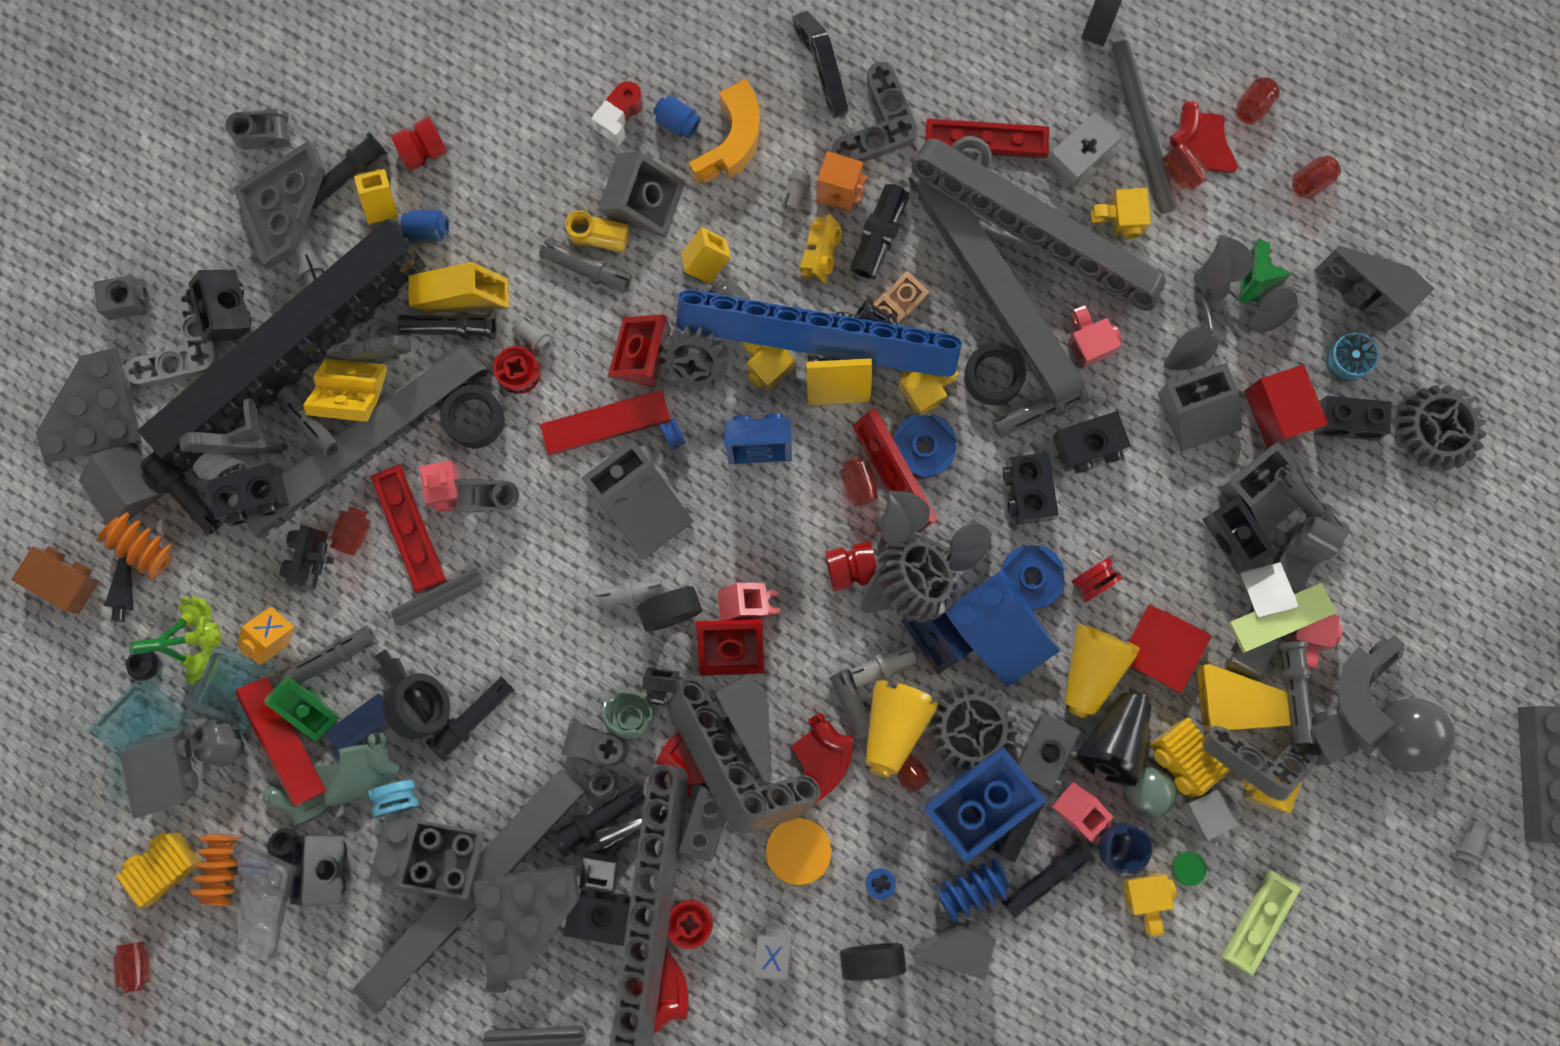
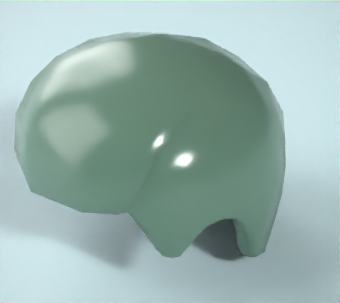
(629, 724)
(1153, 794)

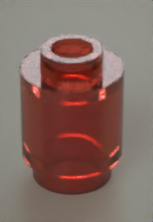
(1257, 100)
(1185, 167)
(1316, 176)
(859, 482)
(350, 531)
(131, 967)

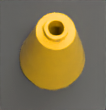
(1095, 668)
(895, 726)

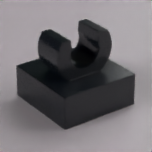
(660, 682)
(598, 872)

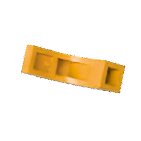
(741, 144)

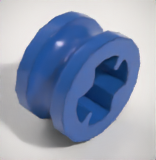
(672, 434)
(885, 893)

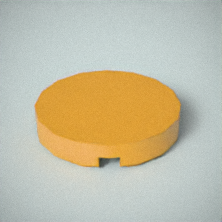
(798, 851)

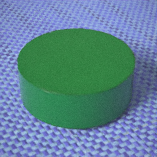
(1188, 868)

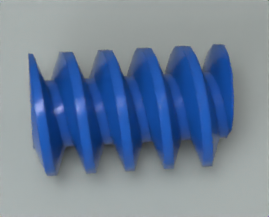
(974, 890)

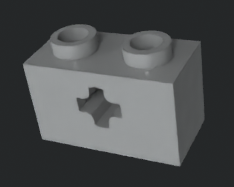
(1092, 135)

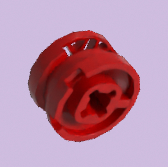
(516, 369)
(1094, 577)
(690, 924)

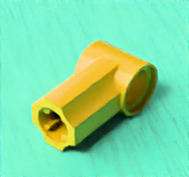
(600, 232)

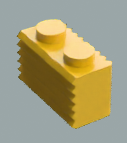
(1186, 759)
(158, 869)

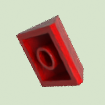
(638, 349)
(1285, 405)
(730, 647)

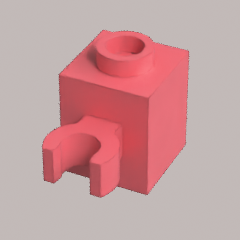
(1092, 341)
(439, 485)
(746, 601)
(1319, 635)
(1083, 812)

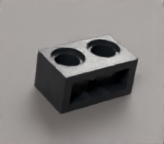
(1355, 418)
(247, 487)
(1039, 488)

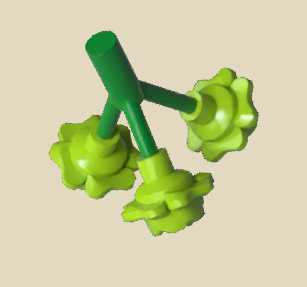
(206, 635)

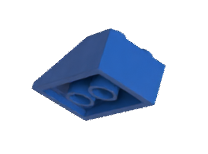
(758, 439)
(1002, 629)
(983, 804)

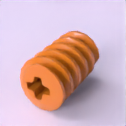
(136, 546)
(216, 869)

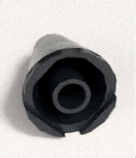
(1119, 740)

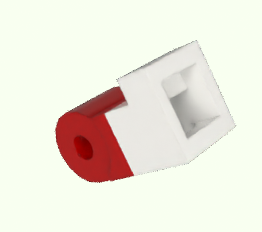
(616, 110)

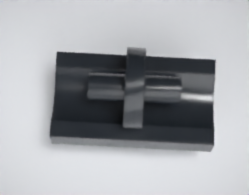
(308, 556)

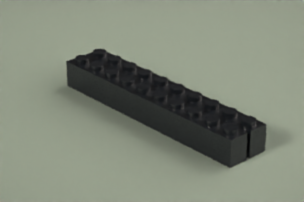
(286, 343)

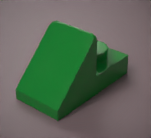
(1262, 275)
(301, 708)

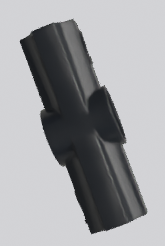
(880, 231)

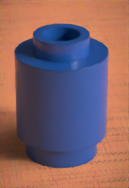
(676, 117)
(424, 225)

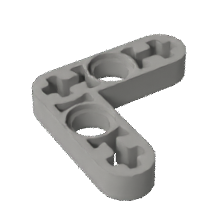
(186, 355)

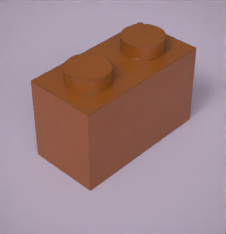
(55, 579)

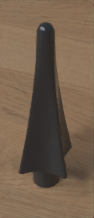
(120, 593)
(392, 672)
(615, 838)

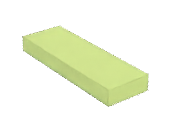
(1256, 631)
(1261, 922)

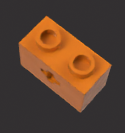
(840, 182)

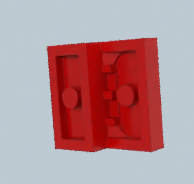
(1167, 648)

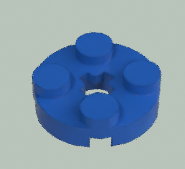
(943, 444)
(1050, 574)

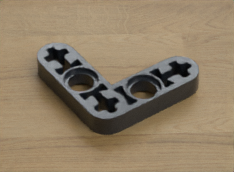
(818, 43)

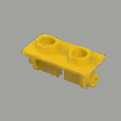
(824, 236)

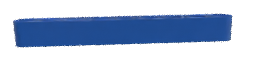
(819, 333)

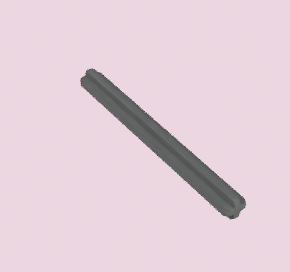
(1144, 127)

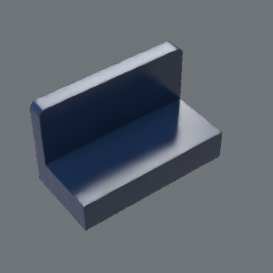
(938, 641)
(358, 725)

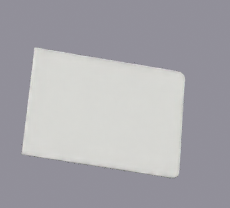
(1269, 589)

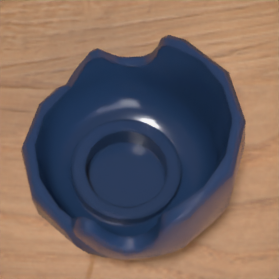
(1125, 848)

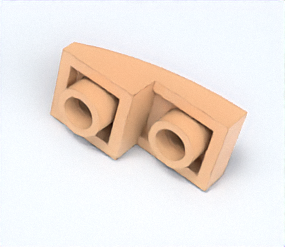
(903, 297)

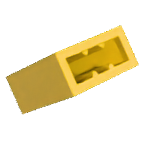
(458, 289)
(1239, 701)

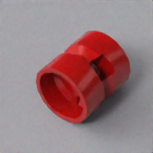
(419, 144)
(851, 566)

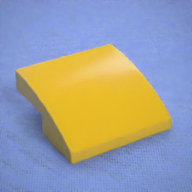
(839, 381)
(346, 390)

